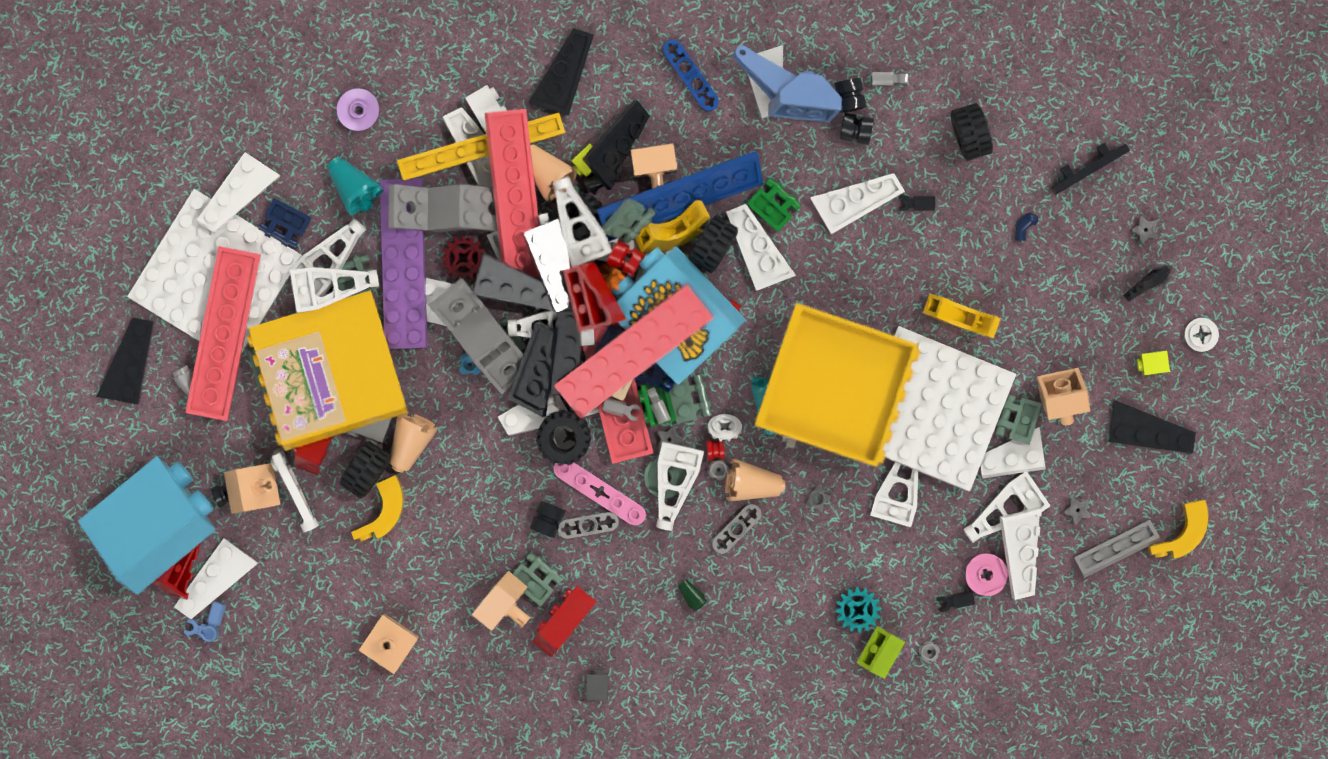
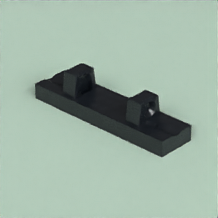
(1107, 157)

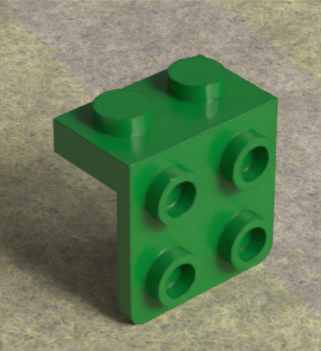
(663, 395)

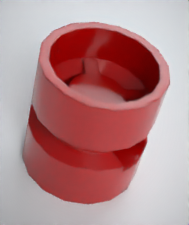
(618, 255)

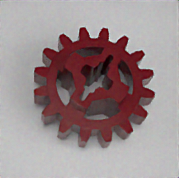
(457, 251)

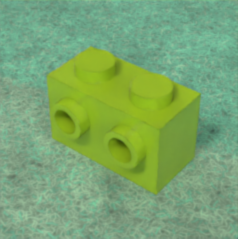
(880, 652)

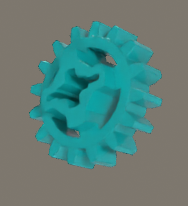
(851, 603)

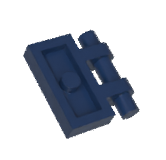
(287, 217)

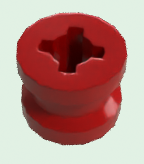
(715, 449)

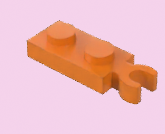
(611, 276)

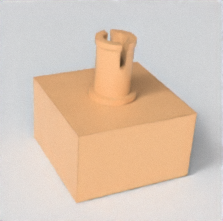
(654, 163)
(1063, 395)
(251, 488)
(501, 603)
(389, 643)

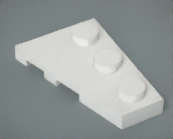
(1014, 458)

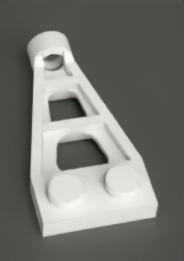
(589, 248)
(322, 285)
(304, 288)
(587, 336)
(680, 457)
(281, 464)
(1027, 492)
(892, 510)

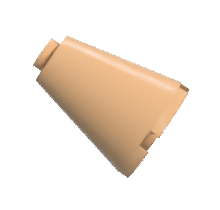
(548, 170)
(410, 440)
(751, 482)

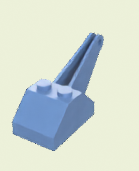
(791, 96)

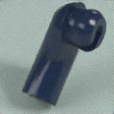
(1024, 223)

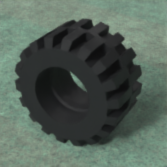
(971, 131)
(590, 202)
(713, 244)
(550, 450)
(365, 469)

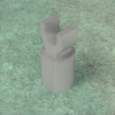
(888, 78)
(658, 406)
(619, 408)

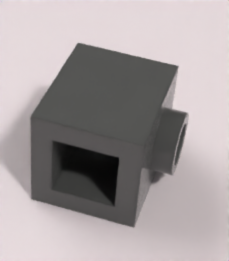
(597, 685)

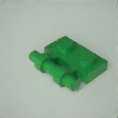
(769, 209)

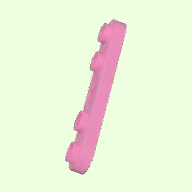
(617, 503)

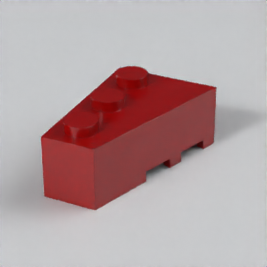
(591, 297)
(311, 455)
(176, 578)
(563, 620)

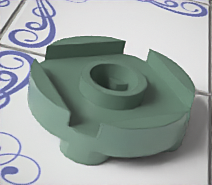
(651, 478)

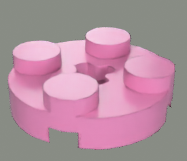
(990, 563)

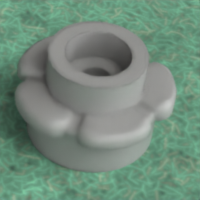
(718, 464)
(929, 645)

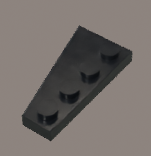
(561, 81)

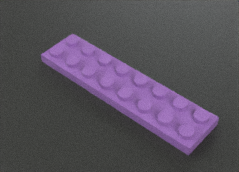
(403, 278)

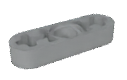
(752, 521)
(584, 533)

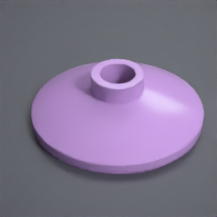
(353, 99)

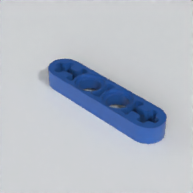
(689, 76)

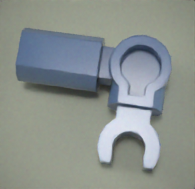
(208, 632)

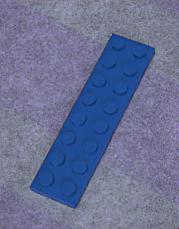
(707, 186)

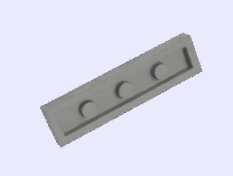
(1117, 548)

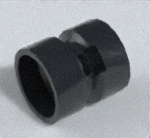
(850, 94)
(856, 128)
(547, 519)

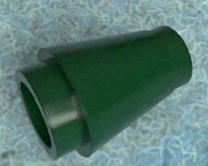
(693, 596)

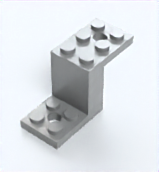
(442, 208)
(479, 334)

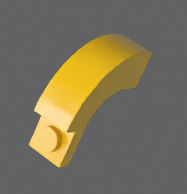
(674, 232)
(961, 316)
(393, 503)
(1194, 530)

